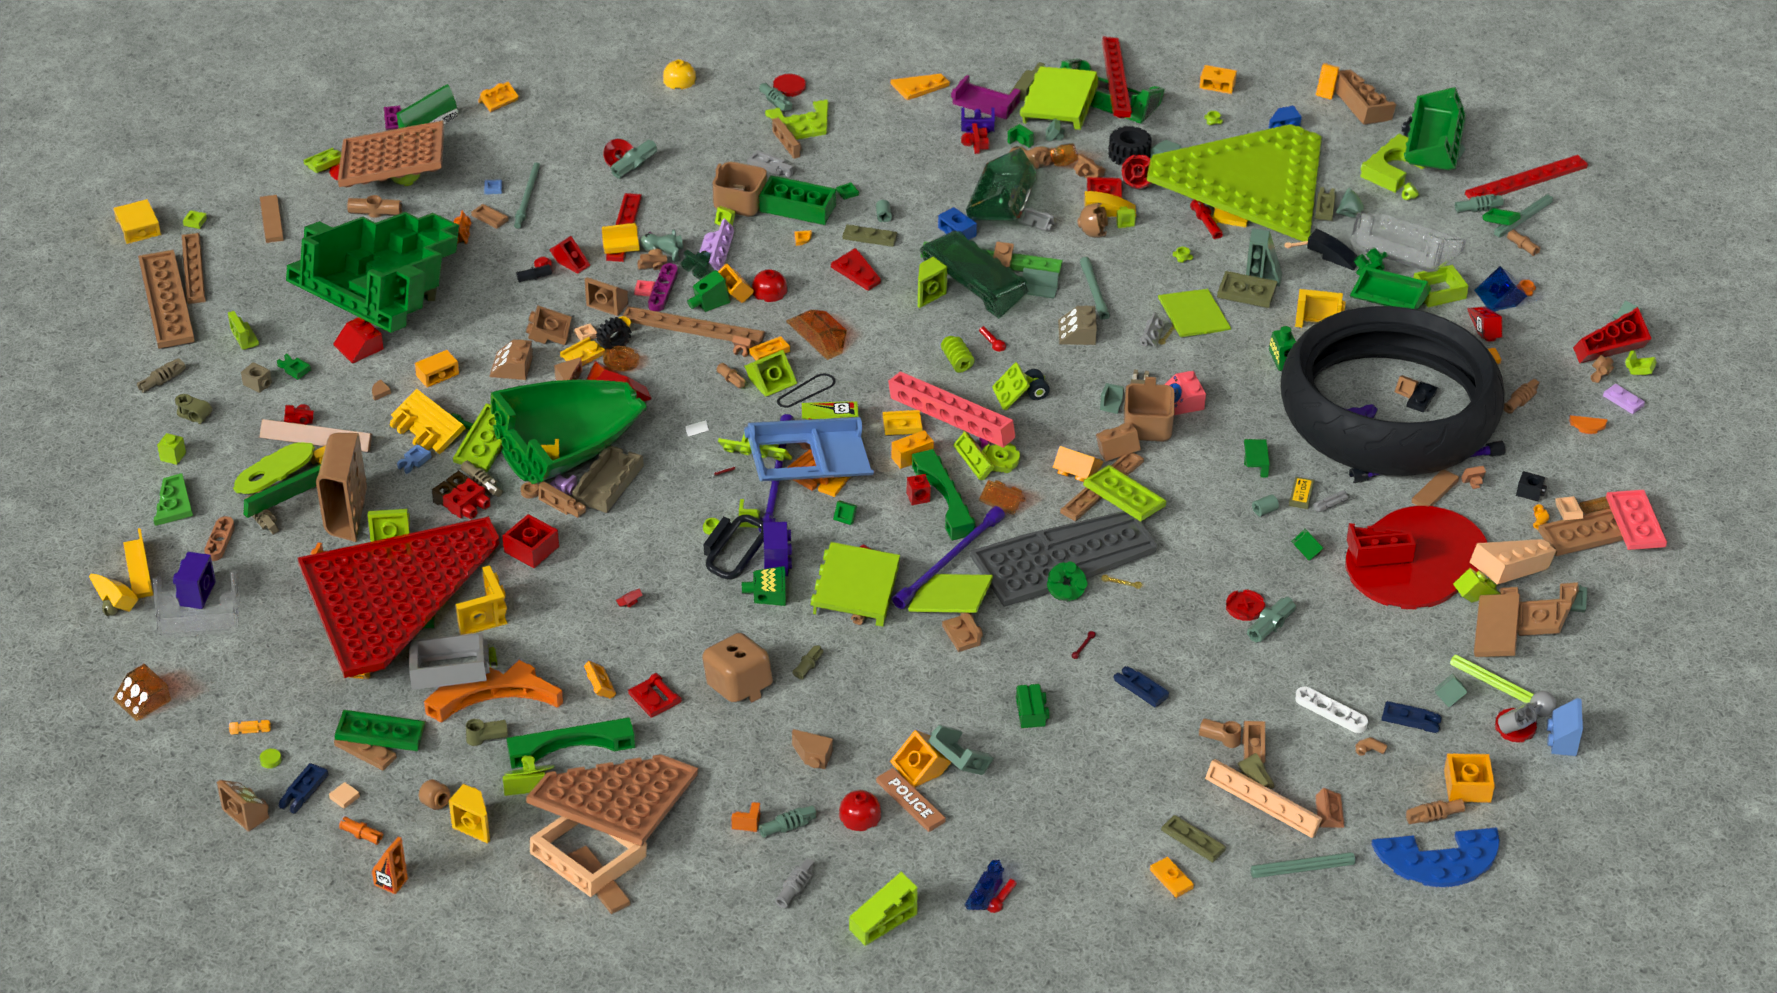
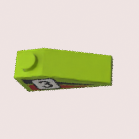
(828, 410)

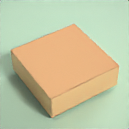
(585, 331)
(344, 795)

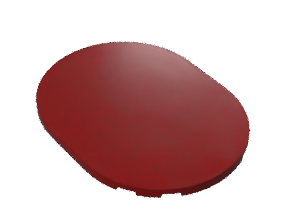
(1440, 558)

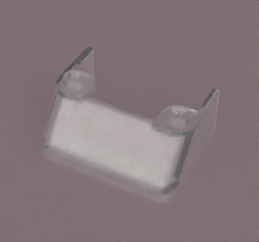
(174, 622)

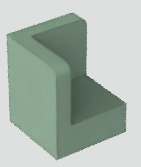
(1112, 398)
(1450, 690)

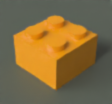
(1469, 777)

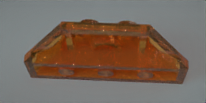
(820, 332)

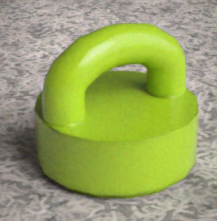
(1411, 190)

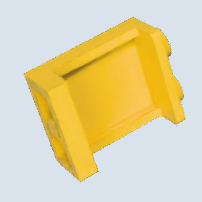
(137, 221)
(1317, 305)

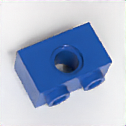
(956, 220)

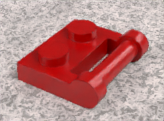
(649, 700)

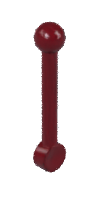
(1075, 655)

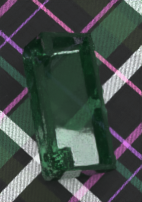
(1002, 188)
(977, 271)

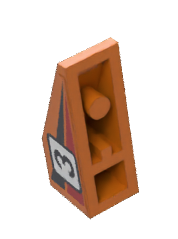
(391, 870)

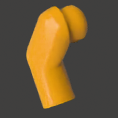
(1541, 515)

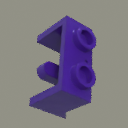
(982, 122)

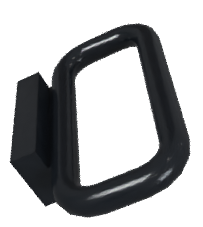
(721, 536)

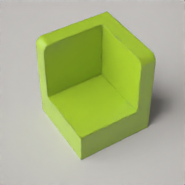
(753, 512)

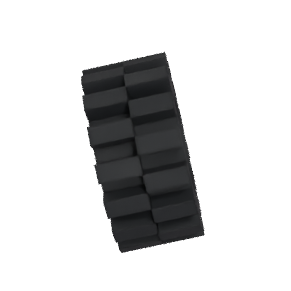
(609, 328)

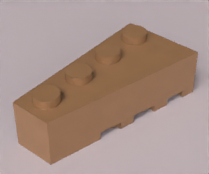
(1362, 98)

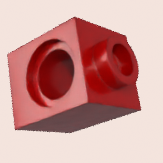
(918, 489)

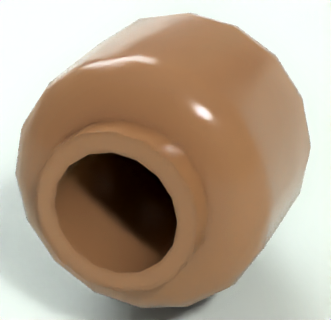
(434, 794)

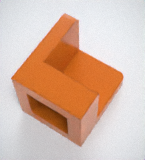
(747, 821)

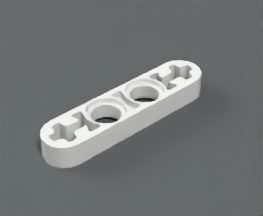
(1333, 707)

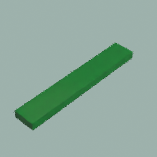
(281, 492)

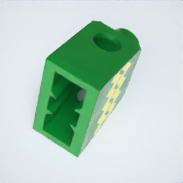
(1281, 342)
(767, 586)

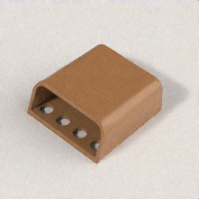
(342, 485)

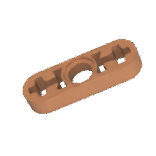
(219, 532)

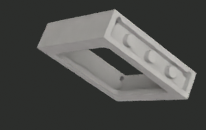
(448, 648)

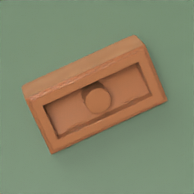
(1329, 809)

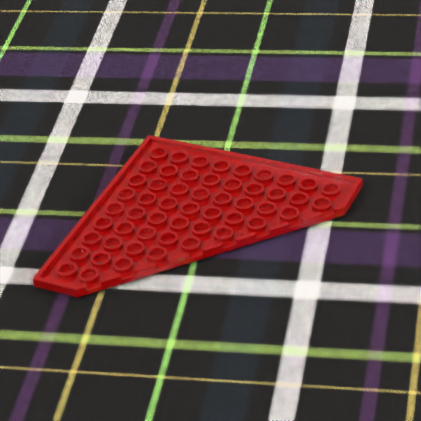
(389, 588)

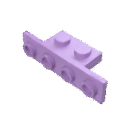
(718, 244)

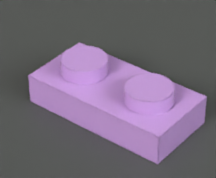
(1624, 398)

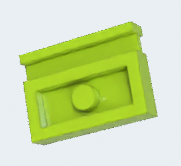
(323, 160)

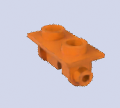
(464, 225)

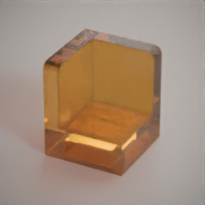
(1064, 155)

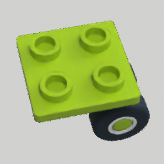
(1015, 383)

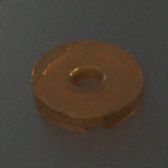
(620, 358)

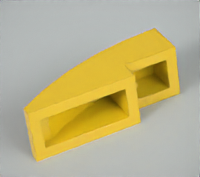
(1109, 202)
(115, 591)

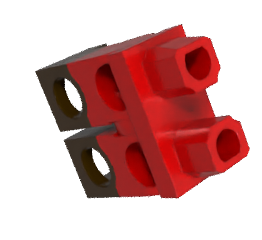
(461, 497)

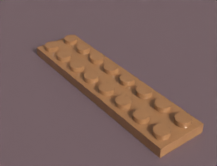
(166, 299)

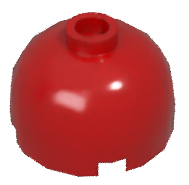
(1135, 171)
(769, 286)
(860, 810)

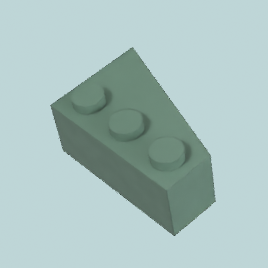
(1262, 257)

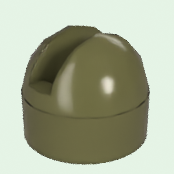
(108, 608)

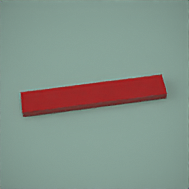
(627, 215)

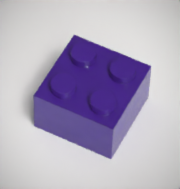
(777, 546)
(194, 580)

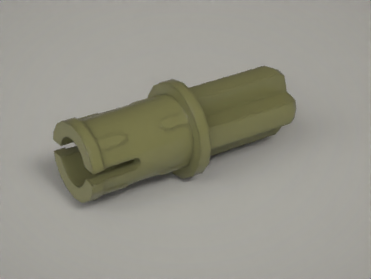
(808, 661)

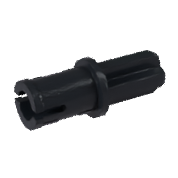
(534, 273)

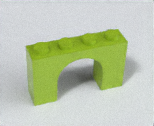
(1380, 172)

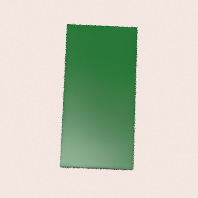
(1501, 216)

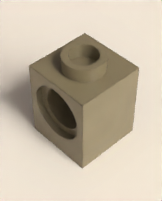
(256, 377)

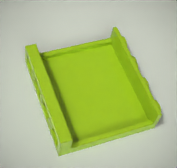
(1060, 95)
(856, 581)

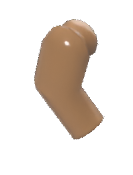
(1369, 744)

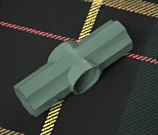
(633, 159)
(1271, 619)

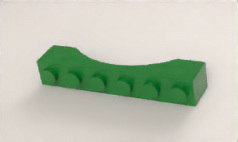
(957, 519)
(611, 734)

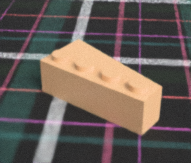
(1512, 558)

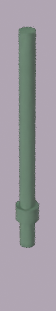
(521, 213)

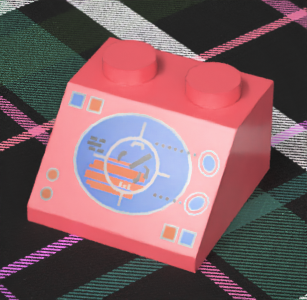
(1188, 393)

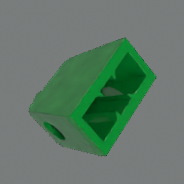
(710, 292)

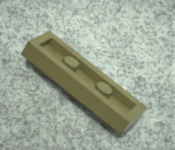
(869, 235)

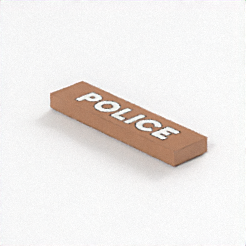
(910, 799)

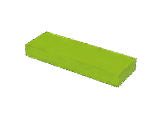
(973, 456)

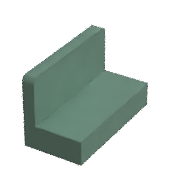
(1041, 282)

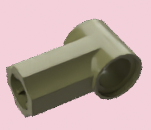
(478, 731)
(1254, 769)

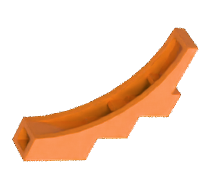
(516, 682)

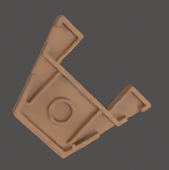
(1544, 615)

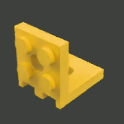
(491, 607)

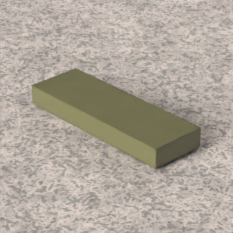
(1193, 838)

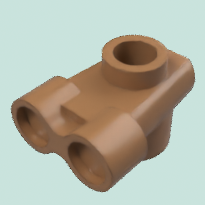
(654, 259)
(1603, 367)

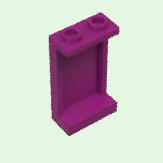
(982, 98)

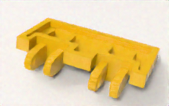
(427, 421)

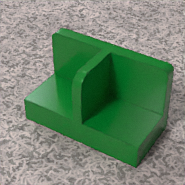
(1257, 455)

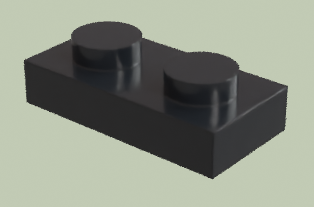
(1422, 397)

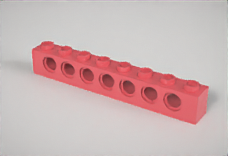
(952, 409)

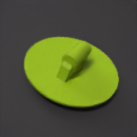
(529, 767)

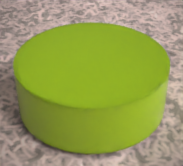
(270, 758)

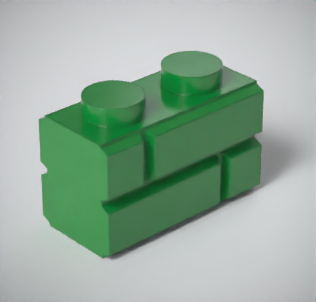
(1031, 706)

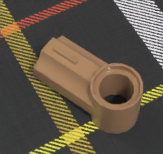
(1226, 732)

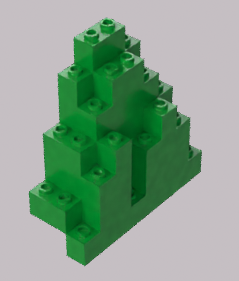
(375, 266)

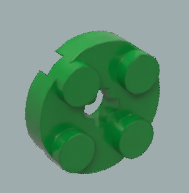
(1077, 581)

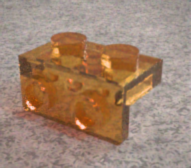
(998, 495)

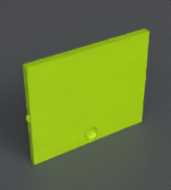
(1194, 312)
(951, 593)

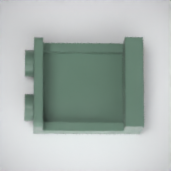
(946, 742)

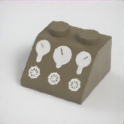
(1078, 326)

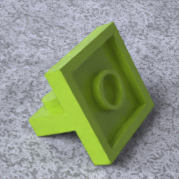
(388, 523)

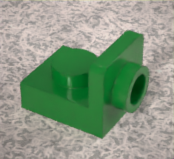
(1022, 135)

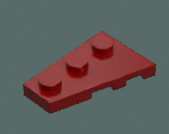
(856, 269)

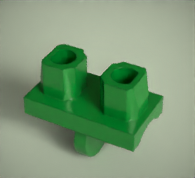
(1374, 261)

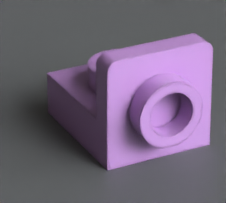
(565, 485)

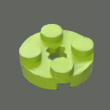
(1008, 462)

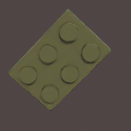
(1247, 289)

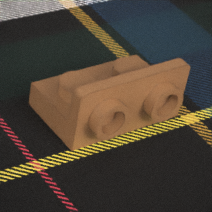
(963, 631)

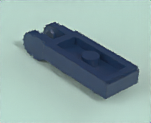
(1141, 686)
(1411, 717)
(303, 787)

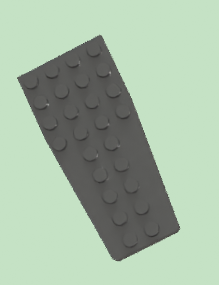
(1095, 545)

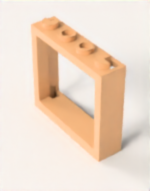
(572, 871)

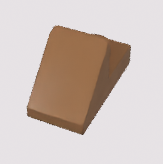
(1254, 739)

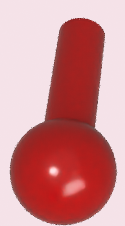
(997, 345)
(996, 904)

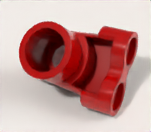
(299, 415)

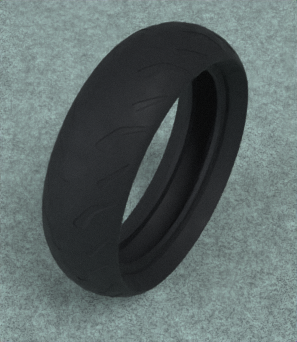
(1389, 445)

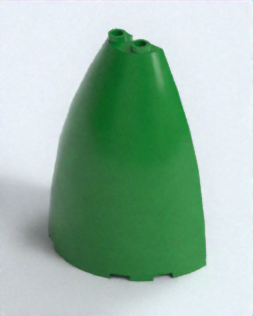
(577, 412)

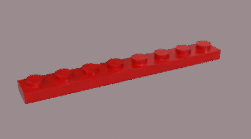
(1529, 177)

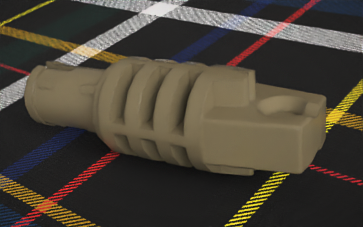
(162, 375)
(482, 478)
(266, 519)

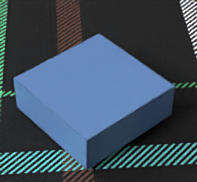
(493, 187)

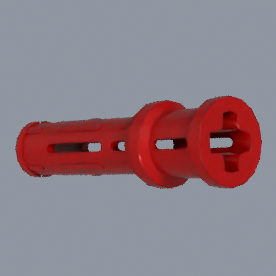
(1204, 213)

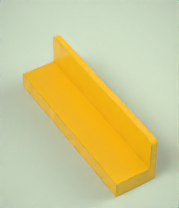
(138, 567)

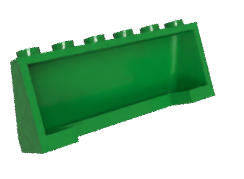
(1436, 130)

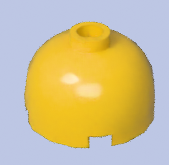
(679, 74)

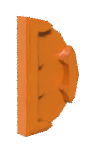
(1587, 424)

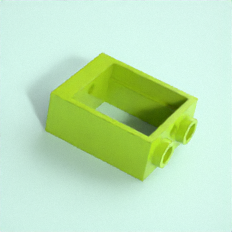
(1448, 274)

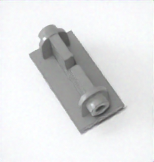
(1044, 221)
(1152, 331)

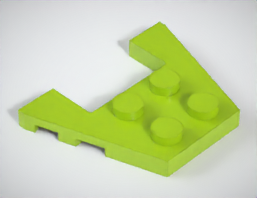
(807, 124)

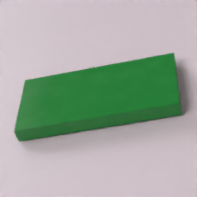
(380, 730)

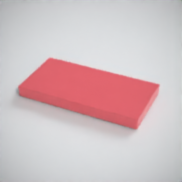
(1636, 519)

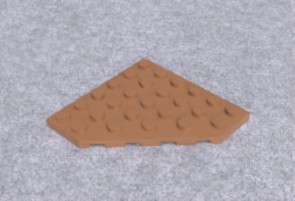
(617, 798)

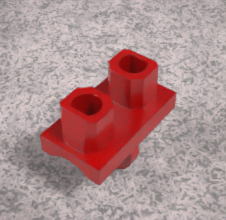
(977, 139)

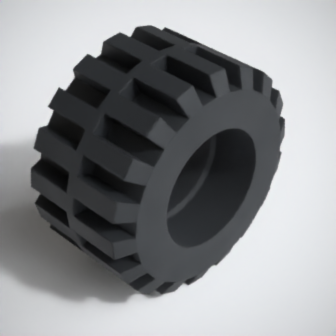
(1128, 142)

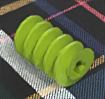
(957, 353)

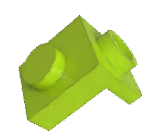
(1640, 366)

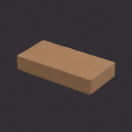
(489, 216)

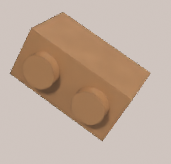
(1118, 441)

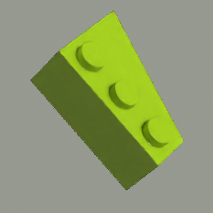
(885, 909)

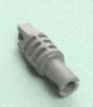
(795, 883)

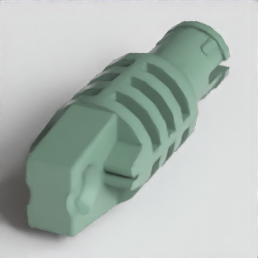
(776, 97)
(1478, 203)
(788, 821)

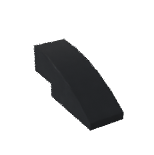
(1332, 249)

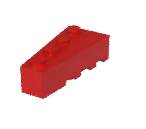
(1616, 337)

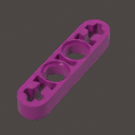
(663, 287)

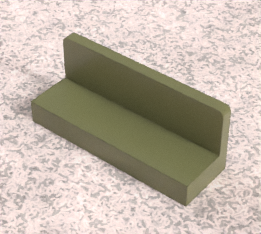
(1026, 80)

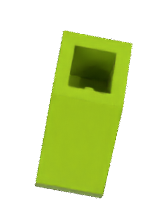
(1474, 584)

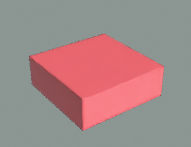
(644, 288)

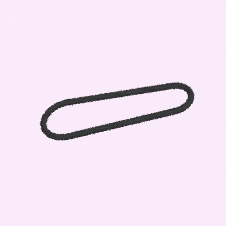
(823, 374)

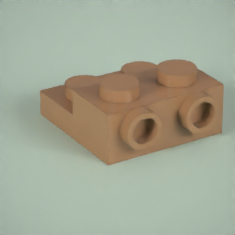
(548, 325)

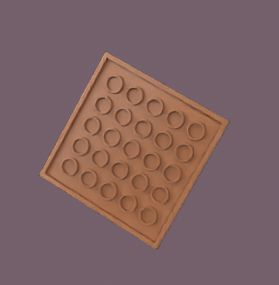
(391, 154)

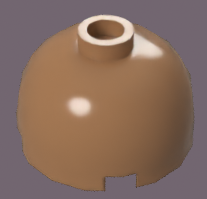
(1092, 220)

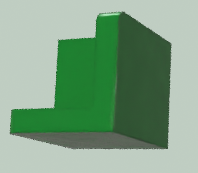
(1307, 544)

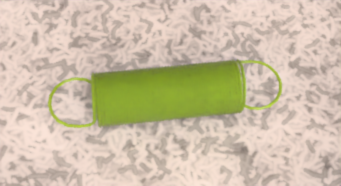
(492, 655)

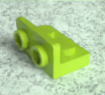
(242, 331)

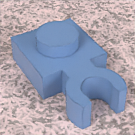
(414, 457)

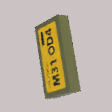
(1301, 492)

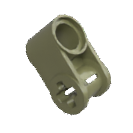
(192, 408)

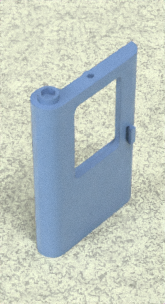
(833, 441)

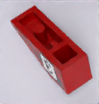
(1486, 323)

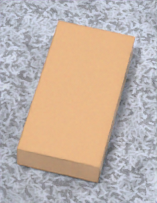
(1569, 508)

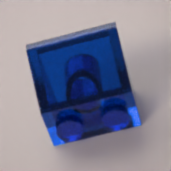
(1500, 291)

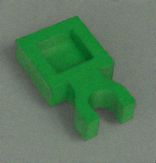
(294, 368)

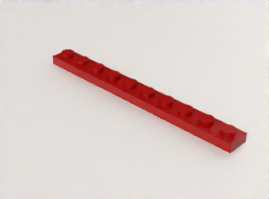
(1116, 77)

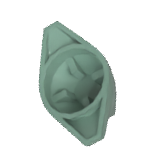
(1350, 204)

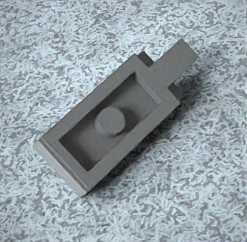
(770, 163)

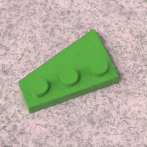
(173, 502)

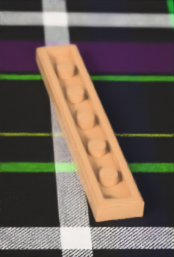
(1263, 798)

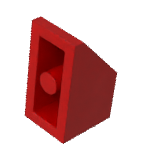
(569, 255)

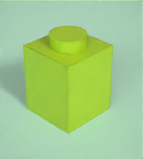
(171, 448)

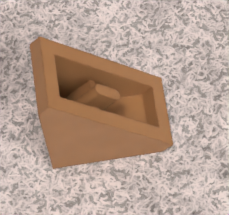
(568, 370)

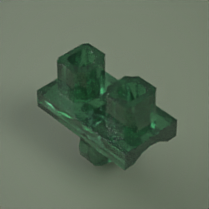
(699, 261)

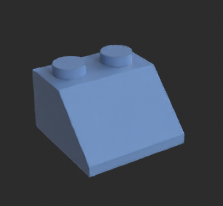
(1565, 728)

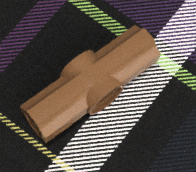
(374, 206)

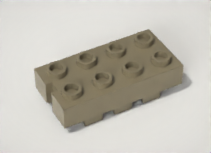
(607, 478)

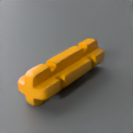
(250, 727)

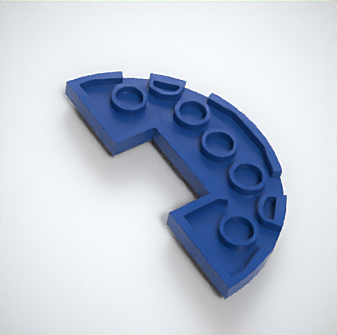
(1444, 866)

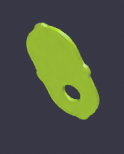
(274, 467)

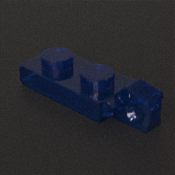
(986, 887)

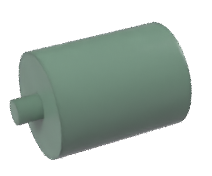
(883, 211)
(1265, 505)

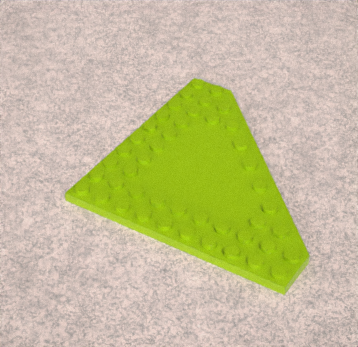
(1253, 175)

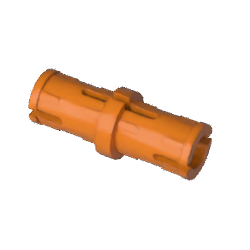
(361, 830)

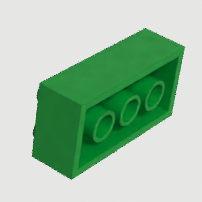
(797, 200)

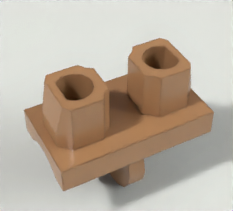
(1087, 168)

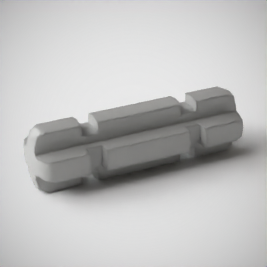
(1330, 501)

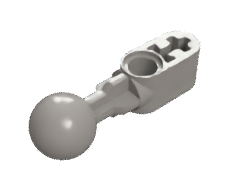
(1540, 705)

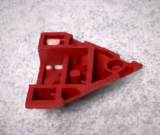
(602, 372)

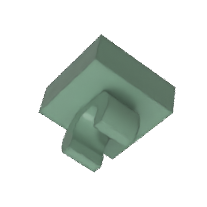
(1054, 131)

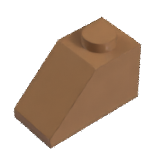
(812, 748)

